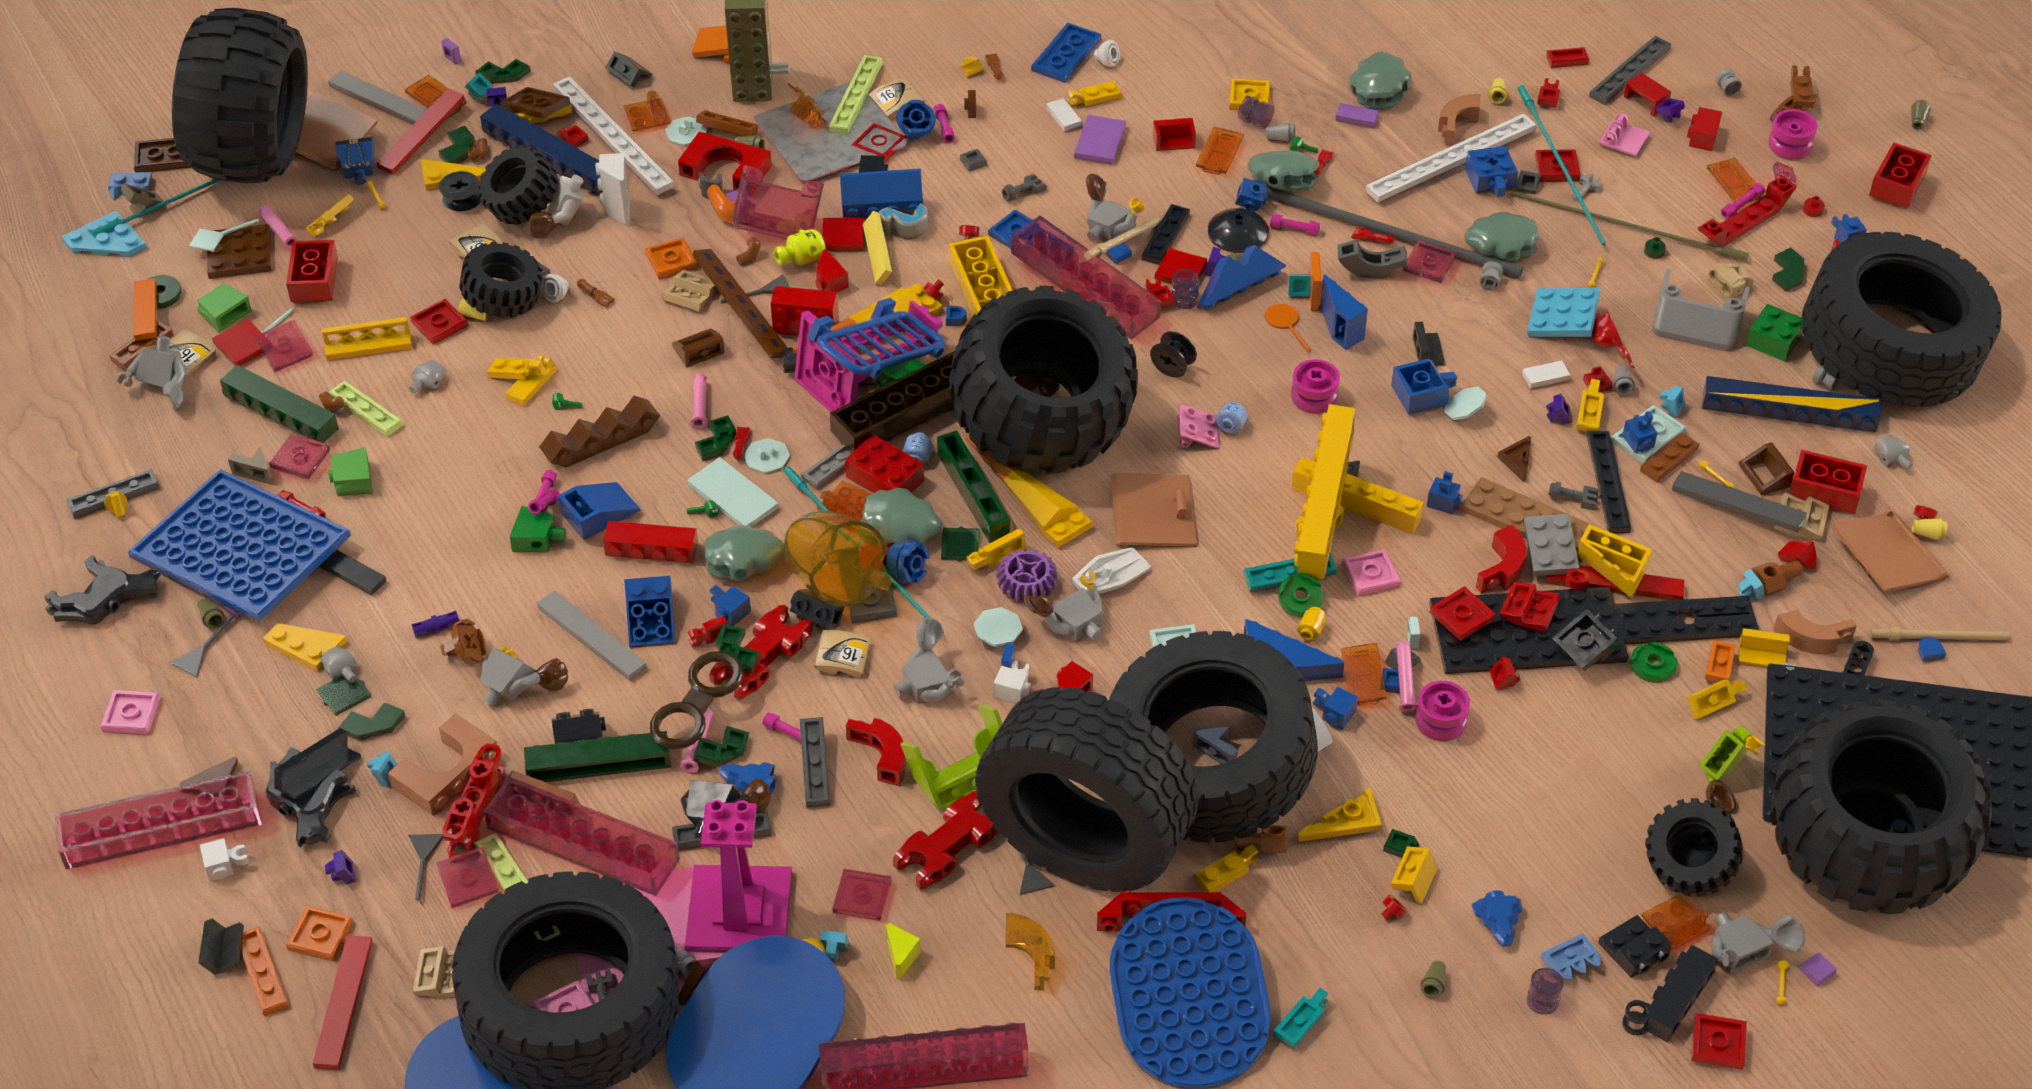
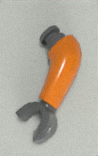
(713, 191)

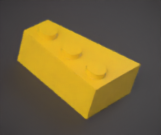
(1615, 558)

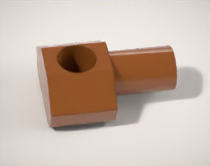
(1774, 576)
(1270, 840)

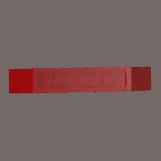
(1776, 196)
(1131, 903)

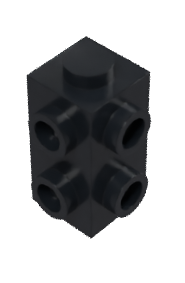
(811, 607)
(583, 726)

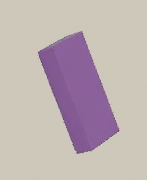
(1357, 115)

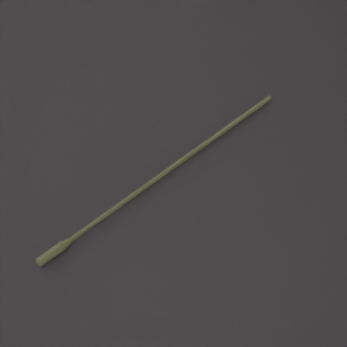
(1721, 249)

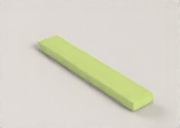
(855, 94)
(504, 867)

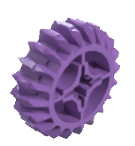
(1027, 571)

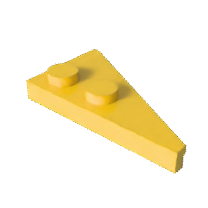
(435, 171)
(1351, 818)

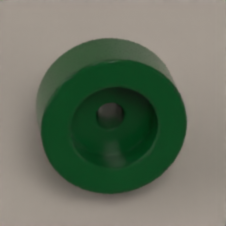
(1654, 248)

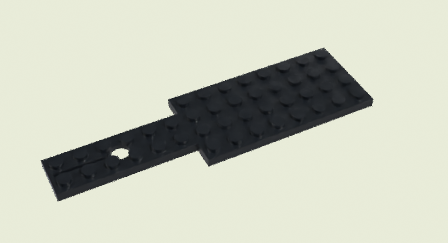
(1632, 621)

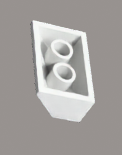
(614, 186)

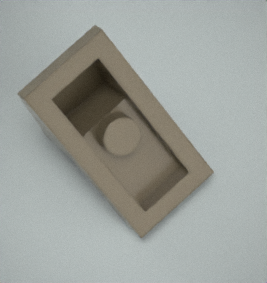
(140, 198)
(252, 468)

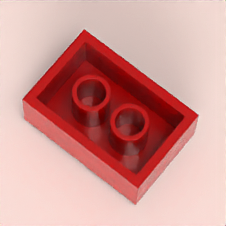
(1900, 175)
(312, 271)
(790, 302)
(883, 467)
(1828, 480)

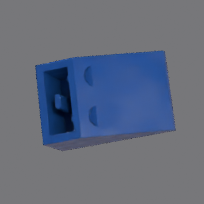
(1343, 314)
(593, 505)
(649, 610)

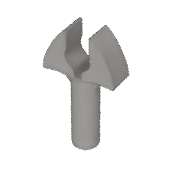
(1587, 185)

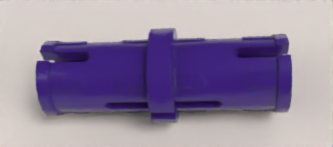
(435, 624)

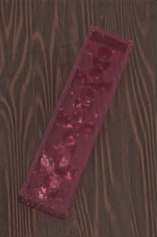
(1064, 264)
(157, 819)
(582, 835)
(926, 1058)

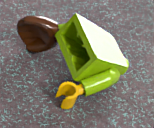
(1722, 760)

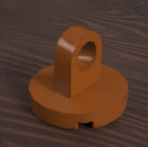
(465, 642)

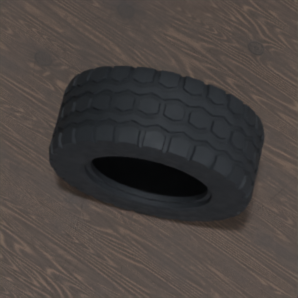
(1887, 358)
(1240, 675)
(1112, 753)
(581, 1045)

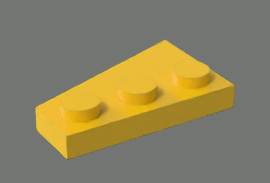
(302, 643)

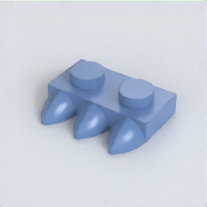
(139, 180)
(1571, 955)

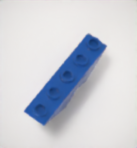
(1237, 276)
(1309, 661)

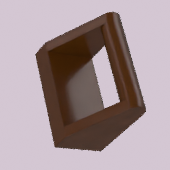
(699, 347)
(1774, 462)

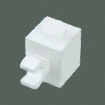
(1012, 683)
(218, 859)

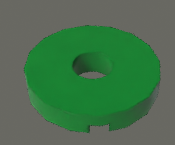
(1298, 582)
(1653, 672)

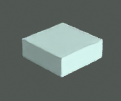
(1413, 632)

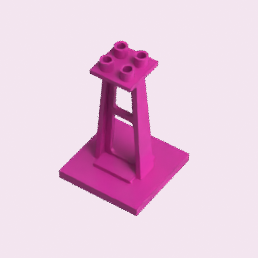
(831, 381)
(734, 899)

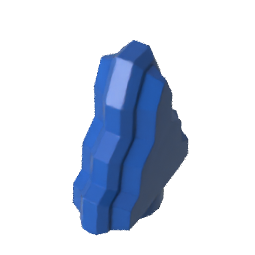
(743, 775)
(1499, 915)

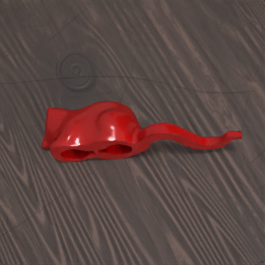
(1606, 335)

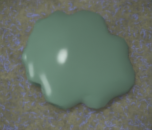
(1380, 81)
(1284, 170)
(1503, 236)
(901, 516)
(742, 552)

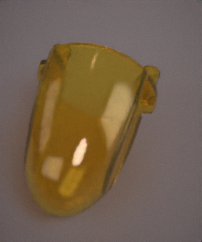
(836, 556)

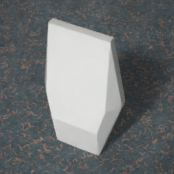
(1113, 570)

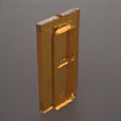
(428, 91)
(1219, 151)
(1732, 178)
(1364, 673)

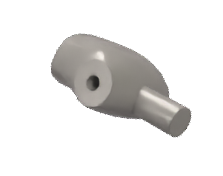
(427, 375)
(1892, 451)
(339, 663)

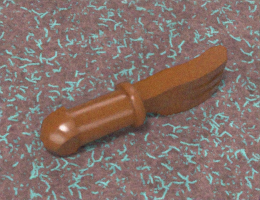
(993, 61)
(600, 296)

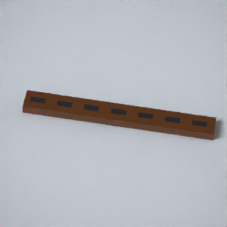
(740, 302)

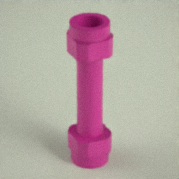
(947, 132)
(1754, 192)
(1278, 221)
(548, 480)
(540, 504)
(773, 722)

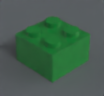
(1775, 332)

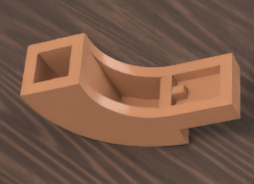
(1456, 112)
(1811, 636)

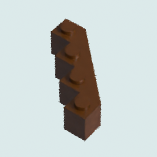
(608, 431)

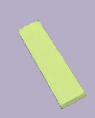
(367, 409)

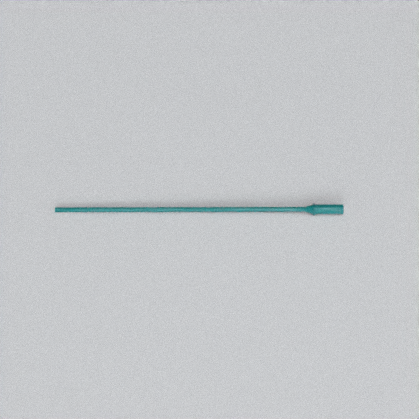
(1528, 102)
(111, 226)
(802, 485)

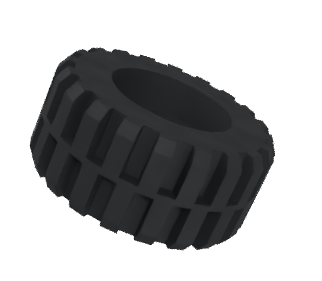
(517, 184)
(496, 296)
(1688, 816)

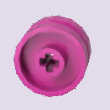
(1792, 133)
(1315, 386)
(1442, 710)

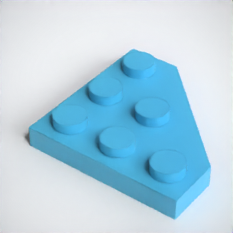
(121, 240)

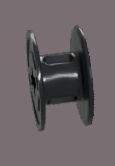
(460, 191)
(1173, 354)

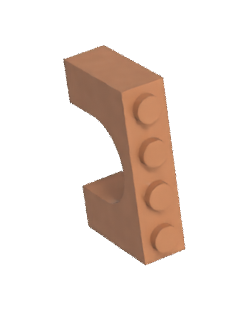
(434, 790)

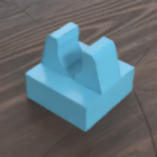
(1673, 401)
(1751, 586)
(381, 766)
(834, 942)

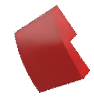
(1529, 607)

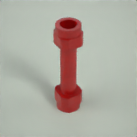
(290, 497)

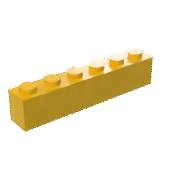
(1368, 499)

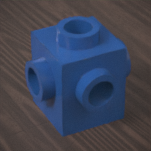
(1251, 194)

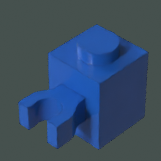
(1847, 227)
(1640, 432)
(1444, 494)
(731, 604)
(1336, 707)

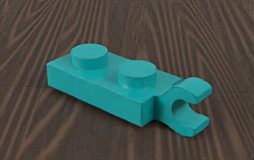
(1301, 1019)

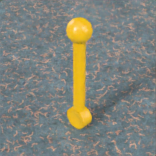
(382, 205)
(1591, 284)
(1704, 466)
(1782, 966)

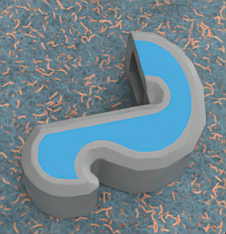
(905, 224)

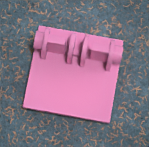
(1624, 136)
(1197, 426)

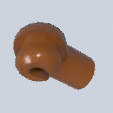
(477, 154)
(751, 253)
(331, 403)

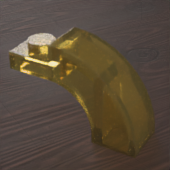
(1035, 941)

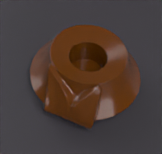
(1038, 384)

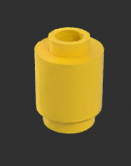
(1311, 624)

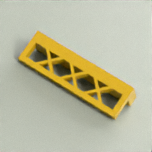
(367, 342)

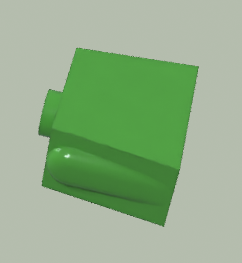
(223, 306)
(351, 473)

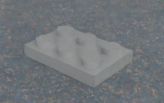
(1550, 544)

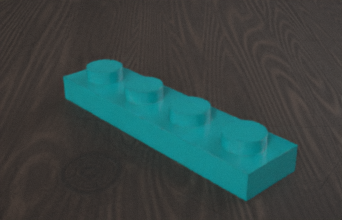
(1273, 574)

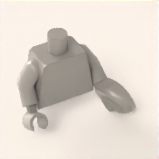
(158, 367)
(923, 672)
(1747, 942)

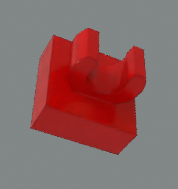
(1598, 374)
(1503, 674)

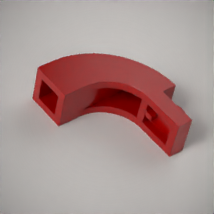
(1512, 549)
(887, 741)

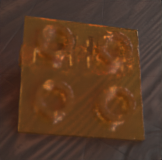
(805, 108)
(647, 113)
(845, 500)
(1677, 920)

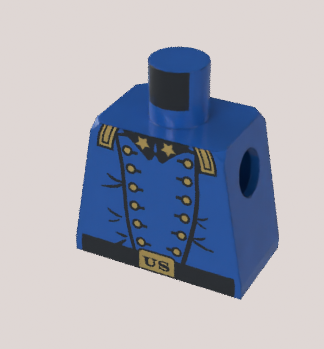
(356, 158)

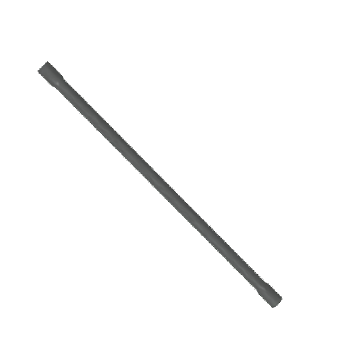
(1508, 267)

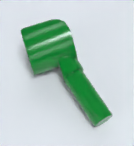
(1298, 143)
(559, 402)
(709, 507)

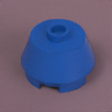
(916, 119)
(907, 561)

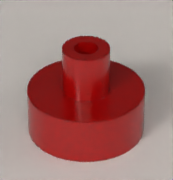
(1813, 206)
(969, 231)
(934, 290)
(1925, 512)
(1577, 579)
(1393, 907)

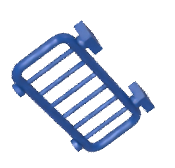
(882, 315)

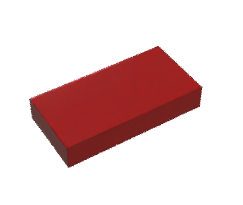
(1567, 57)

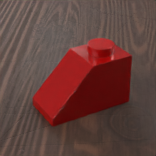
(830, 274)
(1074, 677)

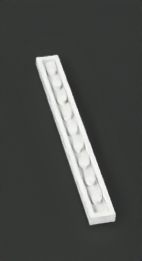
(614, 136)
(1449, 158)

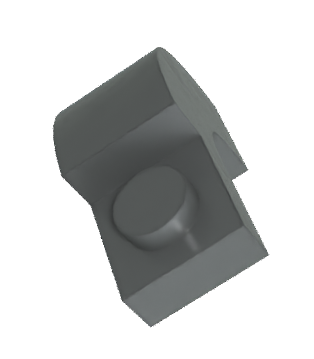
(1370, 263)

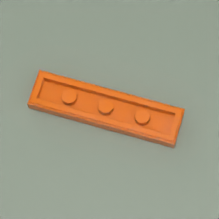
(145, 309)
(262, 972)

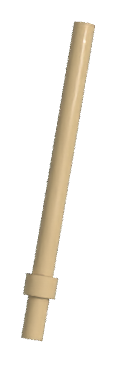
(1101, 248)
(1896, 633)

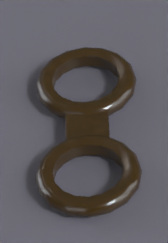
(696, 700)

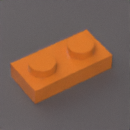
(1720, 661)

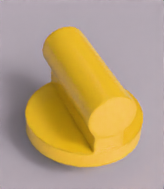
(971, 66)
(116, 503)

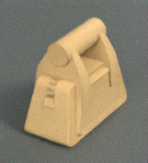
(1729, 279)

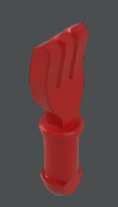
(1323, 158)
(1365, 234)
(742, 436)

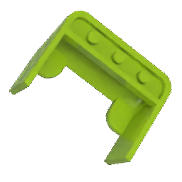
(958, 779)

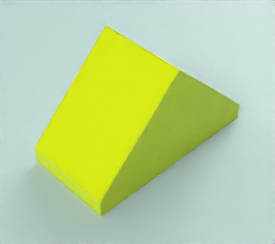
(903, 948)

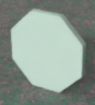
(683, 130)
(1465, 403)
(766, 456)
(998, 626)

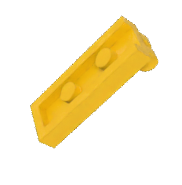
(524, 389)

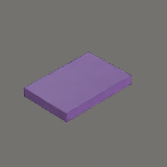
(1100, 139)

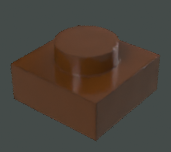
(970, 103)

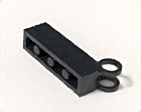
(1676, 996)

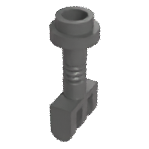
(1031, 183)
(1588, 496)
(600, 984)

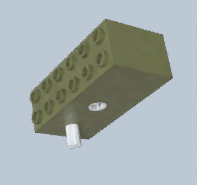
(750, 50)

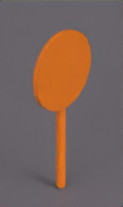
(1283, 317)

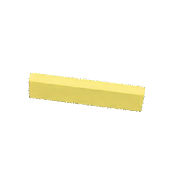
(877, 248)

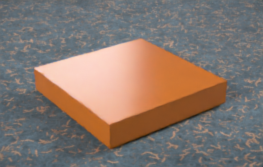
(711, 42)
(670, 258)
(1315, 281)
(319, 933)

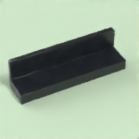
(314, 764)

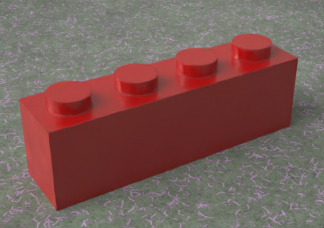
(650, 542)

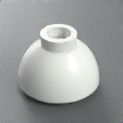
(1108, 53)
(554, 287)

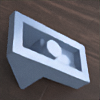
(1214, 744)

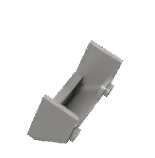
(1697, 321)

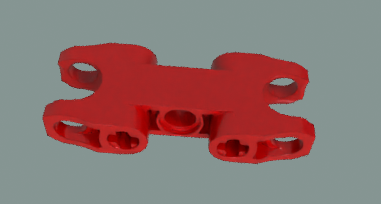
(771, 640)
(468, 811)
(938, 849)

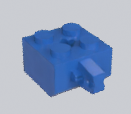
(1491, 170)
(1421, 385)

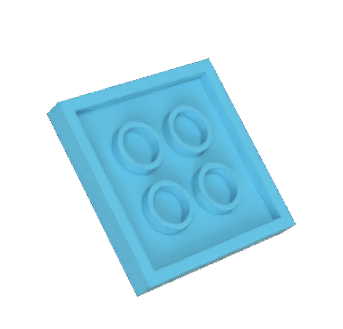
(1563, 312)

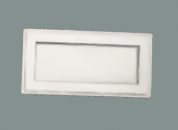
(1063, 114)
(1546, 374)

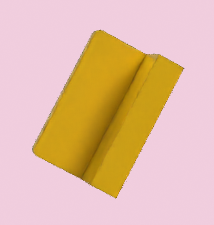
(1762, 648)
(1415, 872)

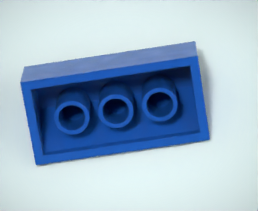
(880, 189)

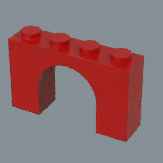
(710, 148)

